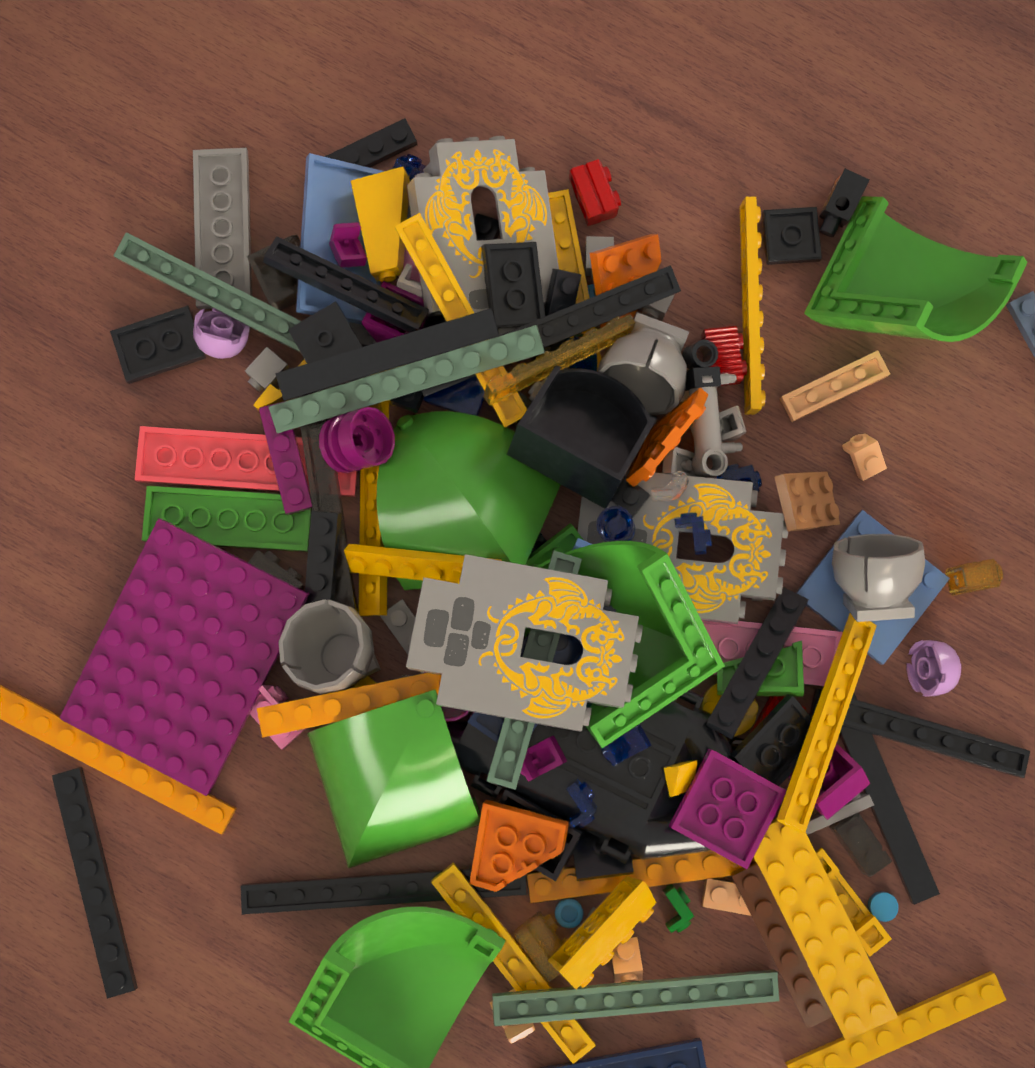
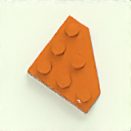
(625, 263)
(666, 436)
(513, 844)

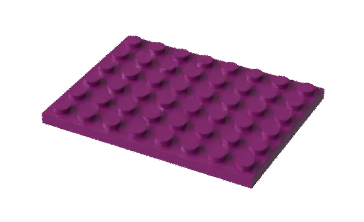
(183, 656)

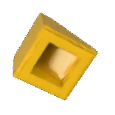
(680, 777)

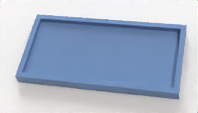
(325, 203)

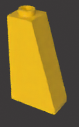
(381, 206)

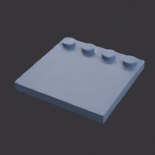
(827, 596)

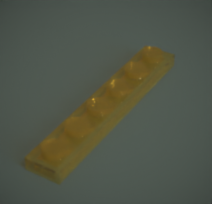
(567, 354)

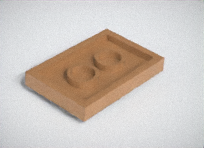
(807, 500)

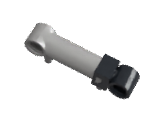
(707, 427)

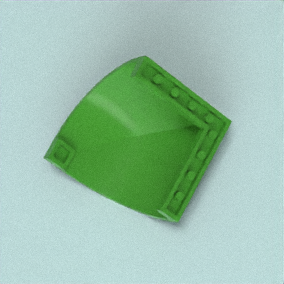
(907, 284)
(459, 491)
(674, 642)
(393, 779)
(396, 985)

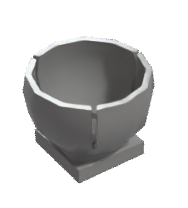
(650, 363)
(878, 575)
(327, 647)

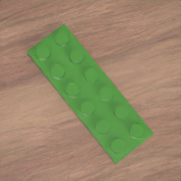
(228, 517)

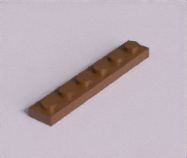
(781, 944)

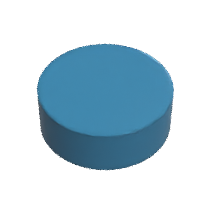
(883, 906)
(568, 913)

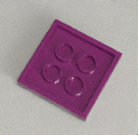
(727, 808)

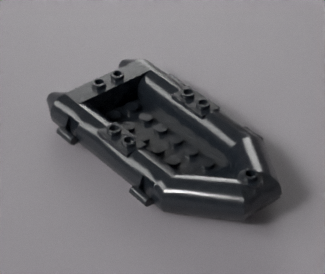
(628, 796)

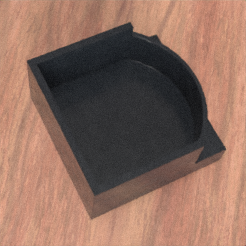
(582, 432)

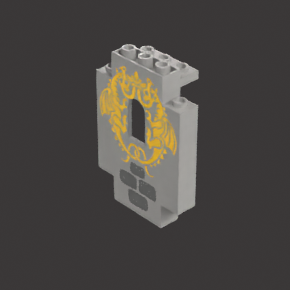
(445, 205)
(727, 513)
(477, 634)

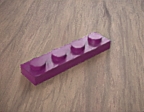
(287, 465)

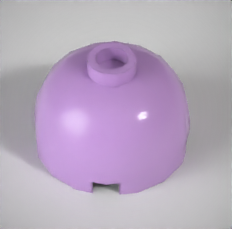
(219, 334)
(933, 668)

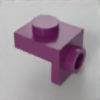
(346, 245)
(542, 758)

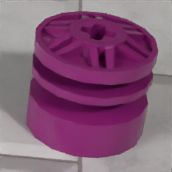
(357, 440)

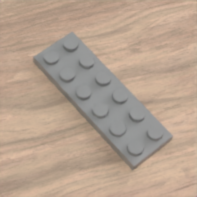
(222, 216)

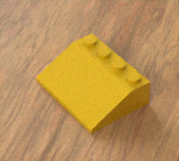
(603, 931)

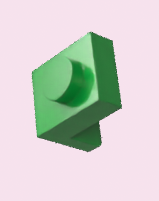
(679, 901)

